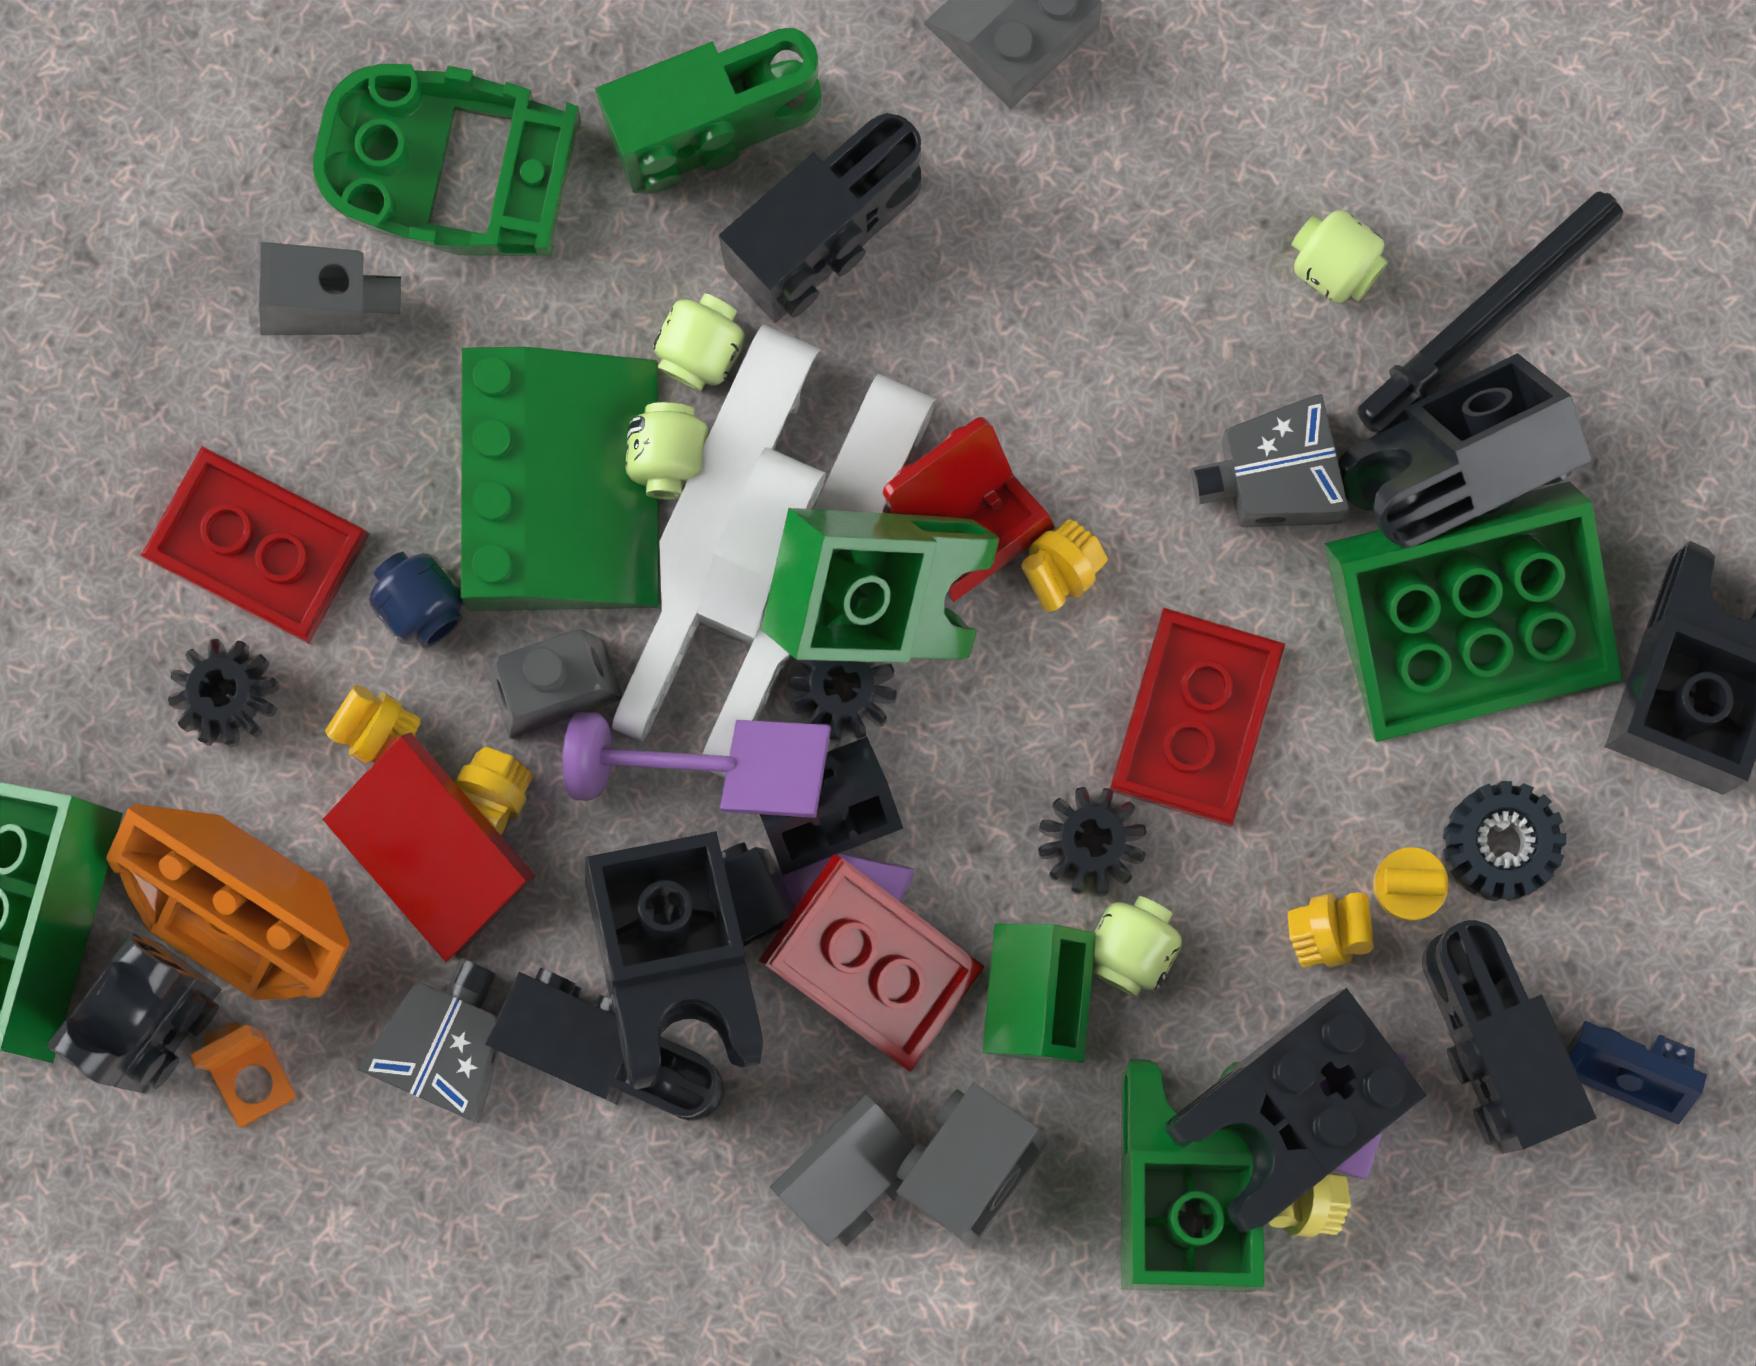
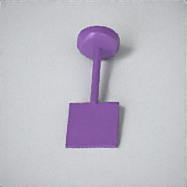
(768, 772)

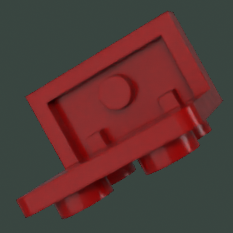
(971, 481)

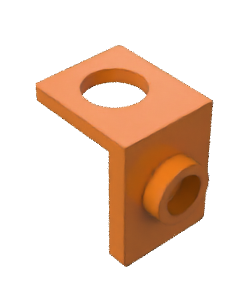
(232, 1050)

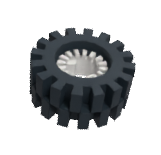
(1498, 808)

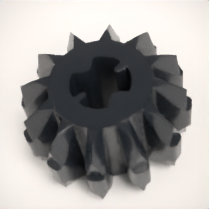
(831, 706)
(209, 715)
(1080, 859)

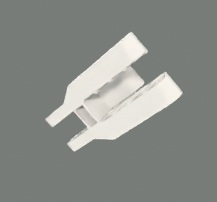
(732, 519)

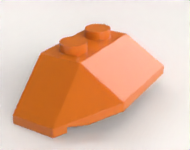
(229, 902)

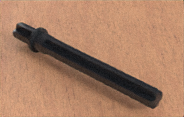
(1489, 312)

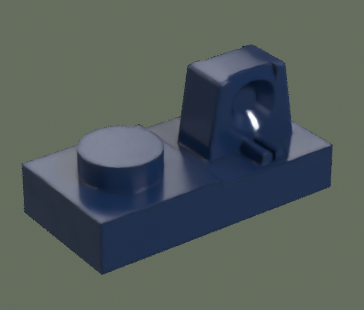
(1650, 1079)

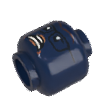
(416, 599)

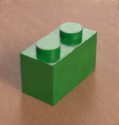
(1039, 992)

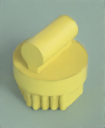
(1318, 1210)

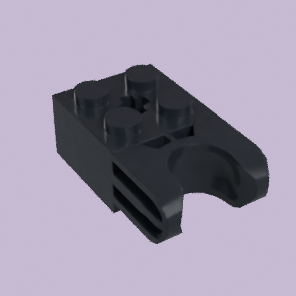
(823, 214)
(1466, 452)
(1697, 654)
(674, 969)
(132, 1015)
(1502, 1041)
(580, 1044)
(1286, 1117)

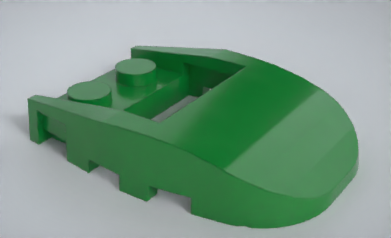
(388, 143)

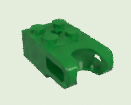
(708, 106)
(873, 585)
(1166, 1177)

